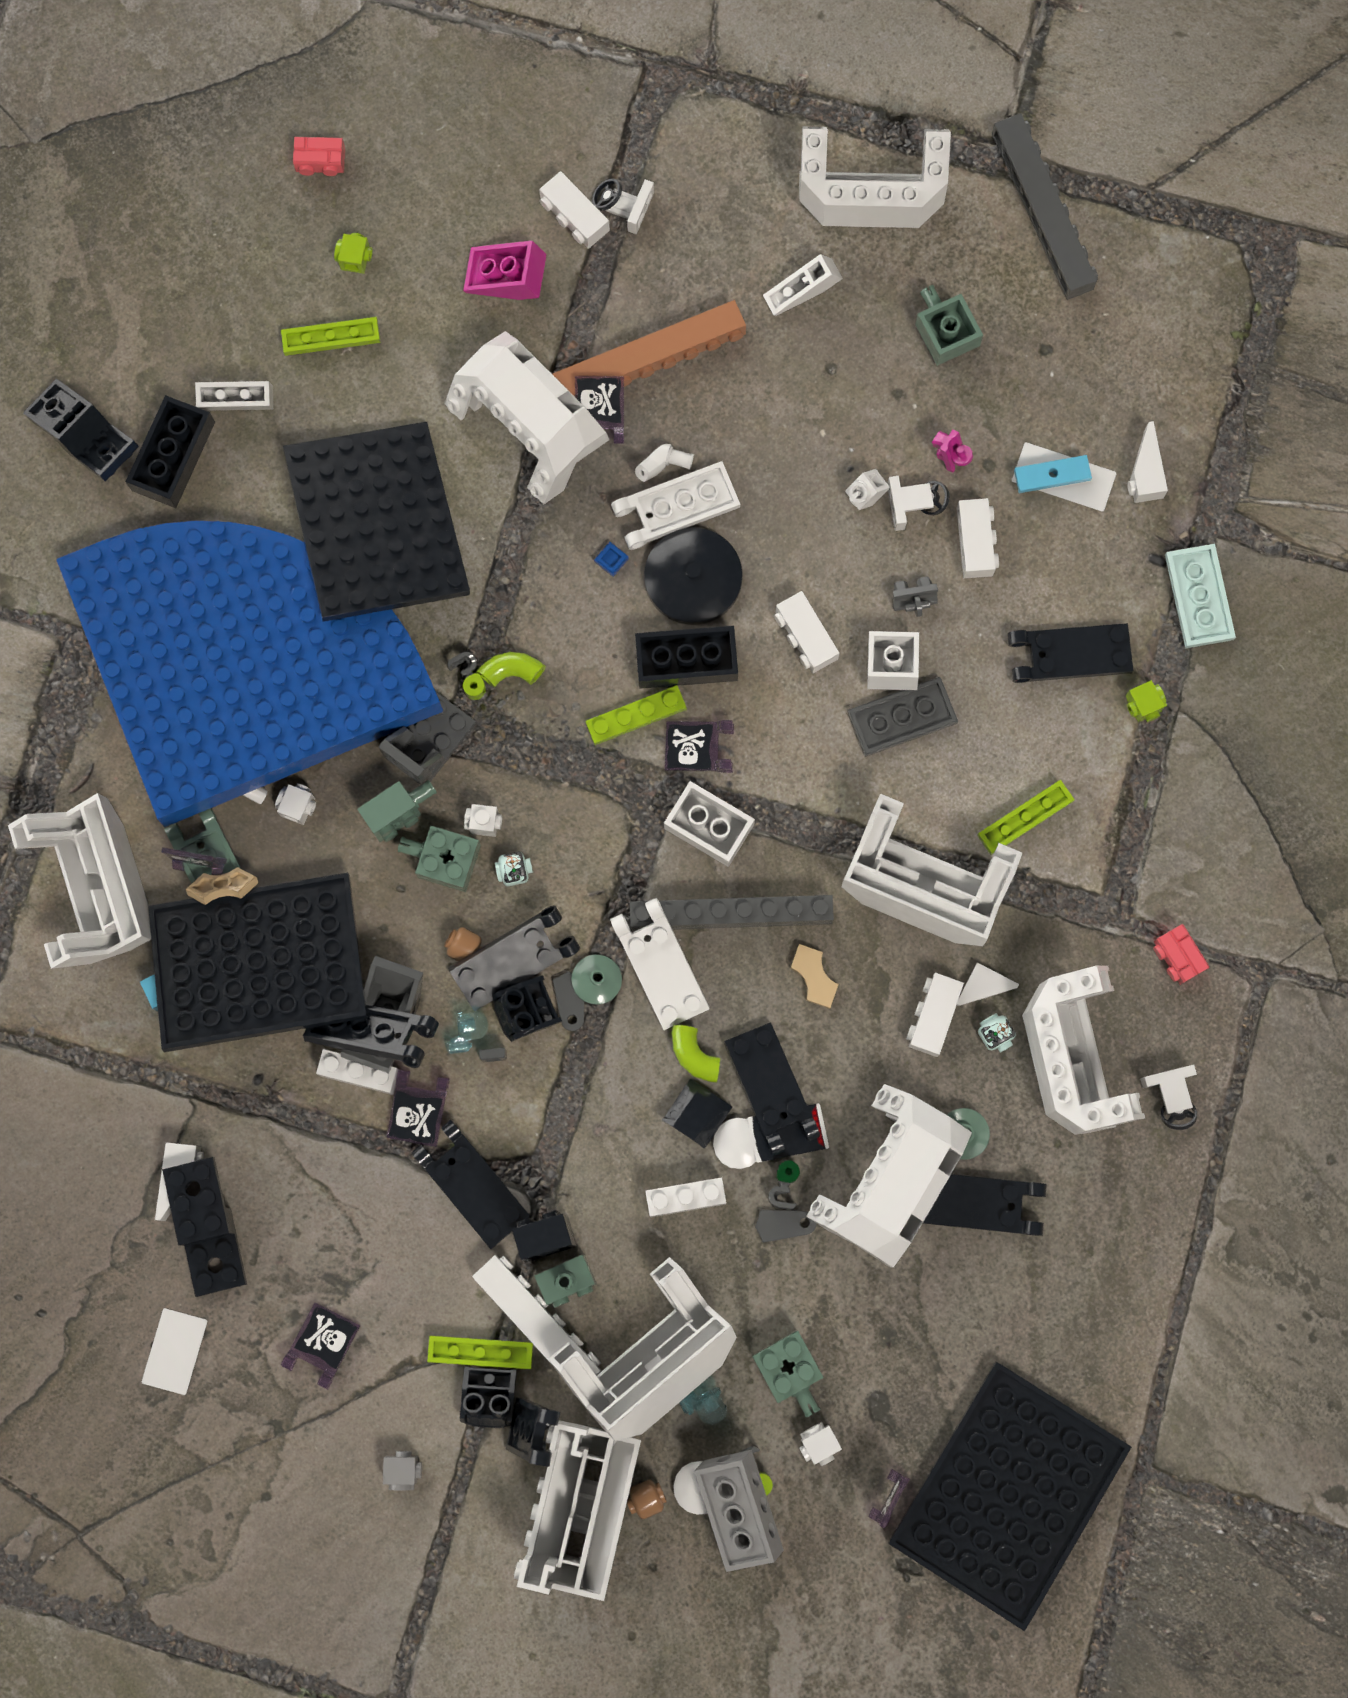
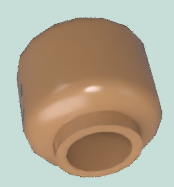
(462, 943)
(646, 1499)

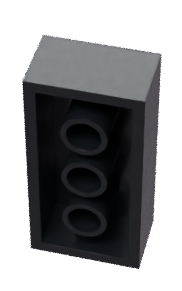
(170, 451)
(686, 657)
(543, 1237)

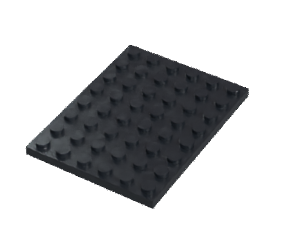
(375, 521)
(257, 963)
(1009, 1495)

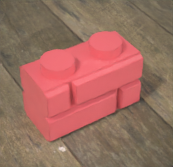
(319, 155)
(1180, 954)

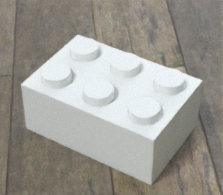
(709, 823)

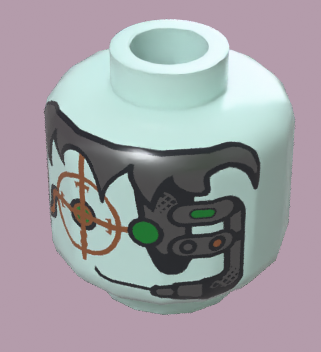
(513, 869)
(996, 1032)

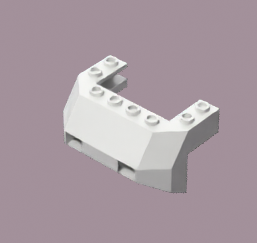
(873, 197)
(531, 407)
(98, 878)
(926, 888)
(1068, 1055)
(900, 1181)
(658, 1367)
(578, 1506)

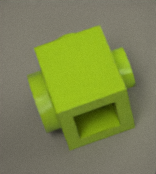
(353, 252)
(1146, 701)

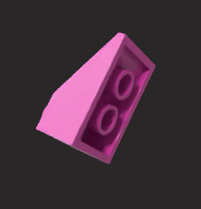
(506, 270)

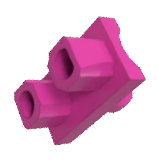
(952, 450)

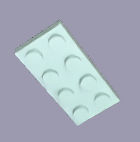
(1200, 596)

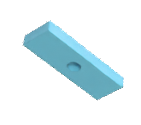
(1067, 472)

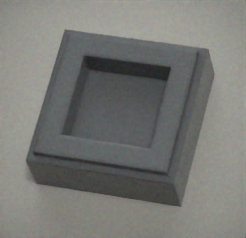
(492, 1055)

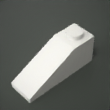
(803, 284)
(1148, 475)
(173, 1156)

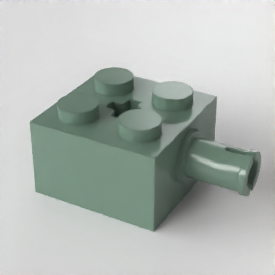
(955, 316)
(394, 809)
(438, 845)
(566, 1280)
(796, 1383)

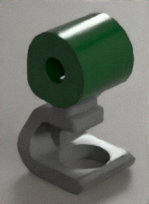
(786, 1175)

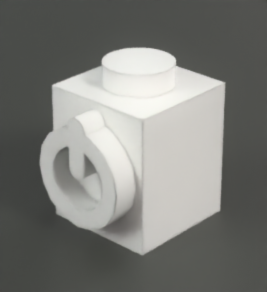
(867, 489)
(295, 803)
(482, 820)
(819, 1444)

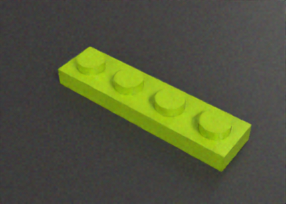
(330, 336)
(636, 715)
(1026, 816)
(480, 1352)

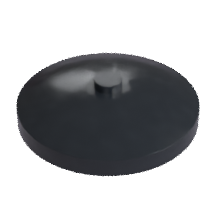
(693, 576)

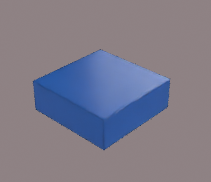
(611, 559)

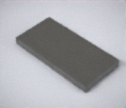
(902, 717)

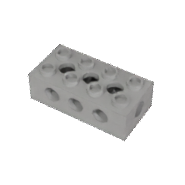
(739, 1510)

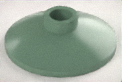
(593, 991)
(977, 1125)

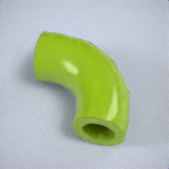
(510, 665)
(691, 1057)

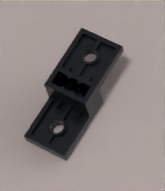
(81, 429)
(204, 1226)

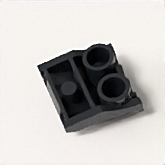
(524, 1009)
(697, 1113)
(487, 1397)

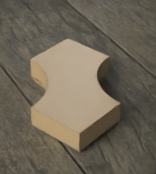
(209, 887)
(819, 987)

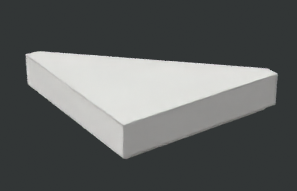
(984, 984)

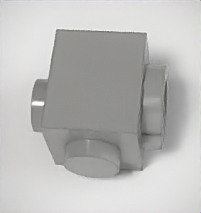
(401, 1471)

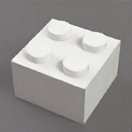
(893, 660)

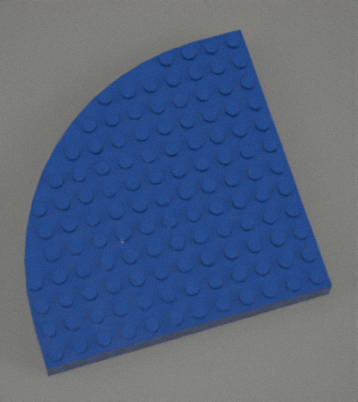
(227, 660)

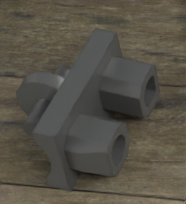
(915, 598)

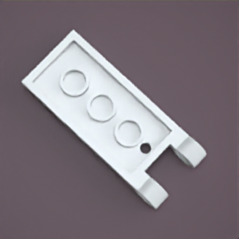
(678, 503)
(662, 968)

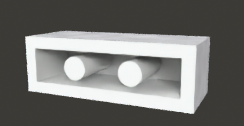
(573, 210)
(234, 395)
(977, 538)
(806, 632)
(934, 1014)
(343, 1070)
(685, 1197)

